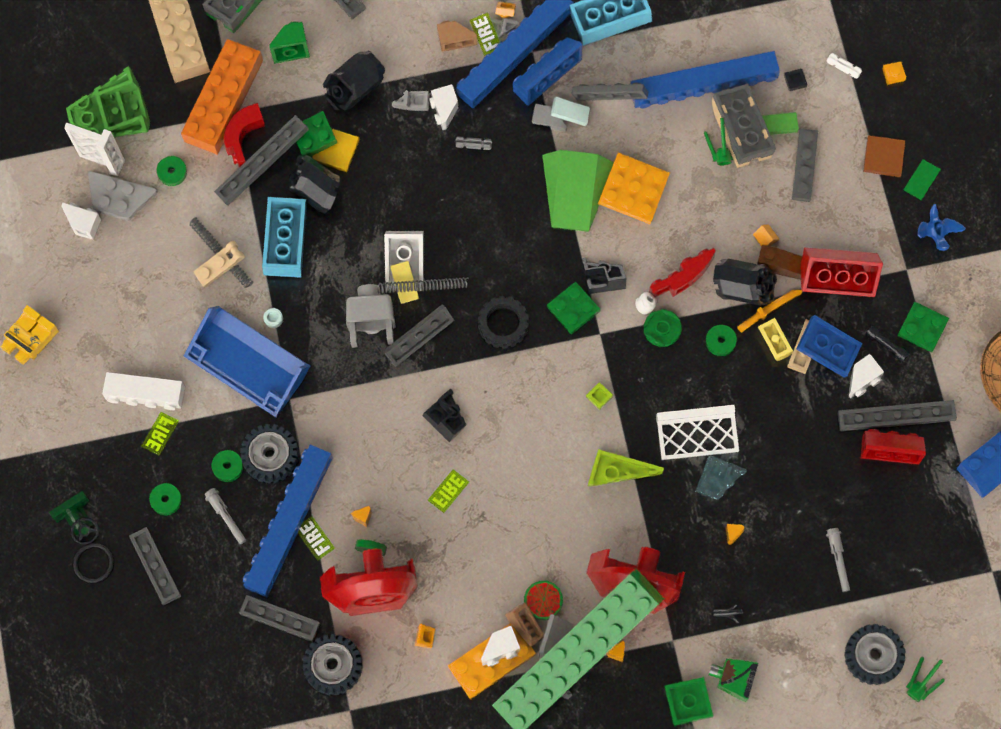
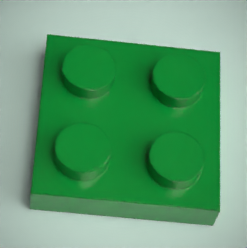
(318, 137)
(573, 308)
(923, 327)
(688, 701)

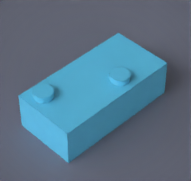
(608, 17)
(284, 237)

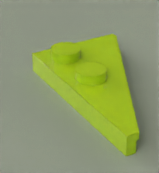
(617, 468)

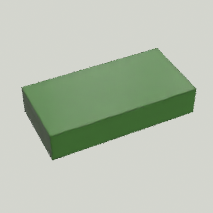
(781, 123)

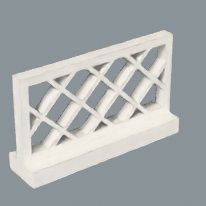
(97, 147)
(695, 415)

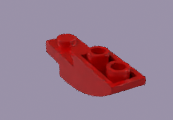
(690, 271)

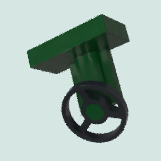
(76, 517)

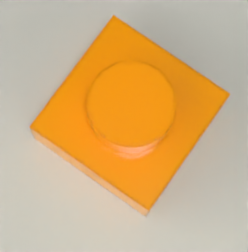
(505, 10)
(894, 73)

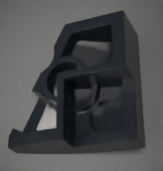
(603, 276)
(445, 416)

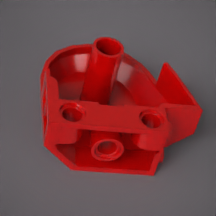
(609, 573)
(372, 589)

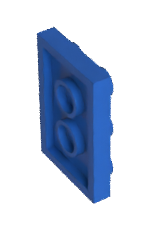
(829, 346)

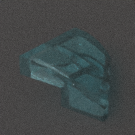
(718, 477)

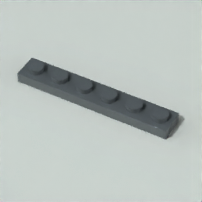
(261, 160)
(897, 415)

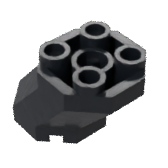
(353, 80)
(313, 183)
(744, 281)

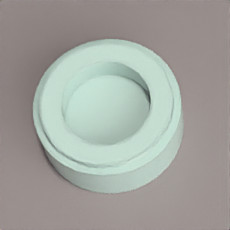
(273, 318)

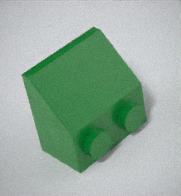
(290, 43)

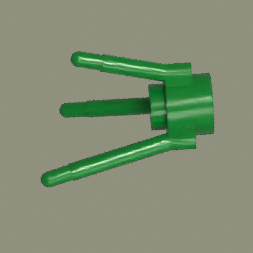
(722, 155)
(918, 690)

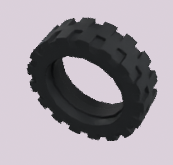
(499, 303)

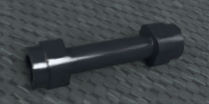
(900, 353)

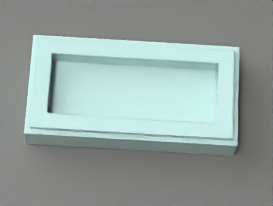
(570, 111)

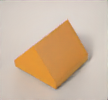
(765, 235)
(362, 515)
(733, 532)
(425, 636)
(617, 651)

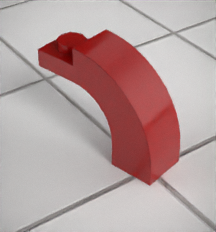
(238, 127)

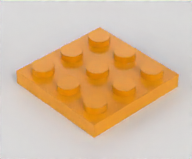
(634, 188)

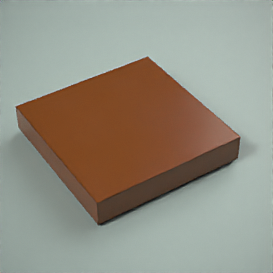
(884, 156)

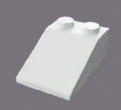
(403, 247)

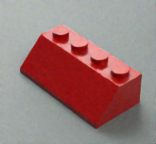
(840, 272)

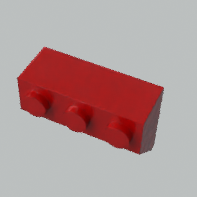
(893, 447)

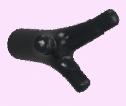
(729, 613)

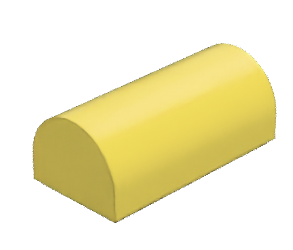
(775, 339)

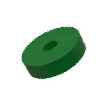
(166, 165)
(716, 347)
(223, 458)
(162, 491)
(362, 545)

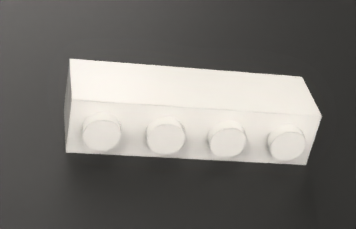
(143, 390)

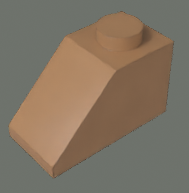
(455, 36)

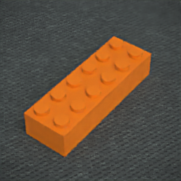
(222, 96)

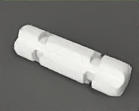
(844, 65)

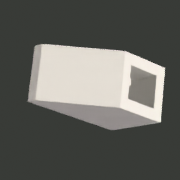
(445, 103)
(82, 221)
(864, 374)
(501, 645)

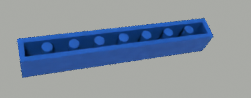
(512, 50)
(708, 79)
(287, 521)

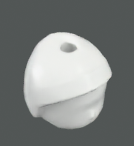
(645, 303)

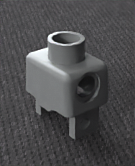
(369, 313)

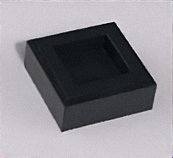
(795, 79)

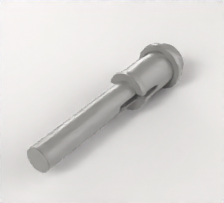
(220, 508)
(837, 549)

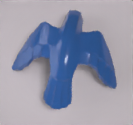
(938, 229)

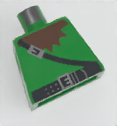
(735, 677)

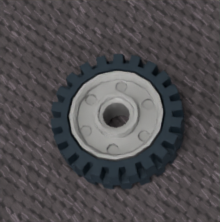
(265, 439)
(885, 643)
(332, 680)

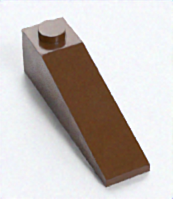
(781, 261)

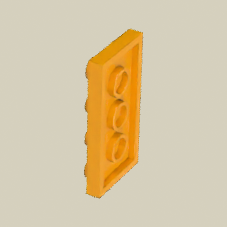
(476, 677)

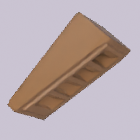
(517, 623)

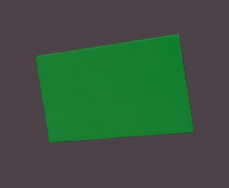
(922, 179)

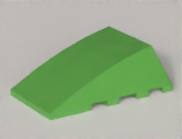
(112, 107)
(574, 187)

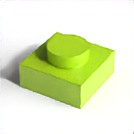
(599, 396)

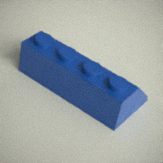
(548, 70)
(983, 467)

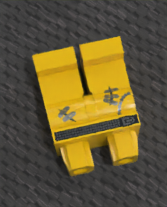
(29, 335)

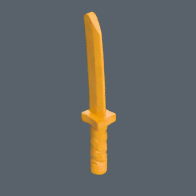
(763, 312)

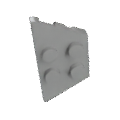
(118, 196)

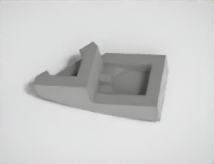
(503, 27)
(413, 101)
(543, 116)

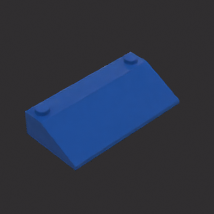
(246, 360)

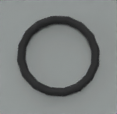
(103, 576)

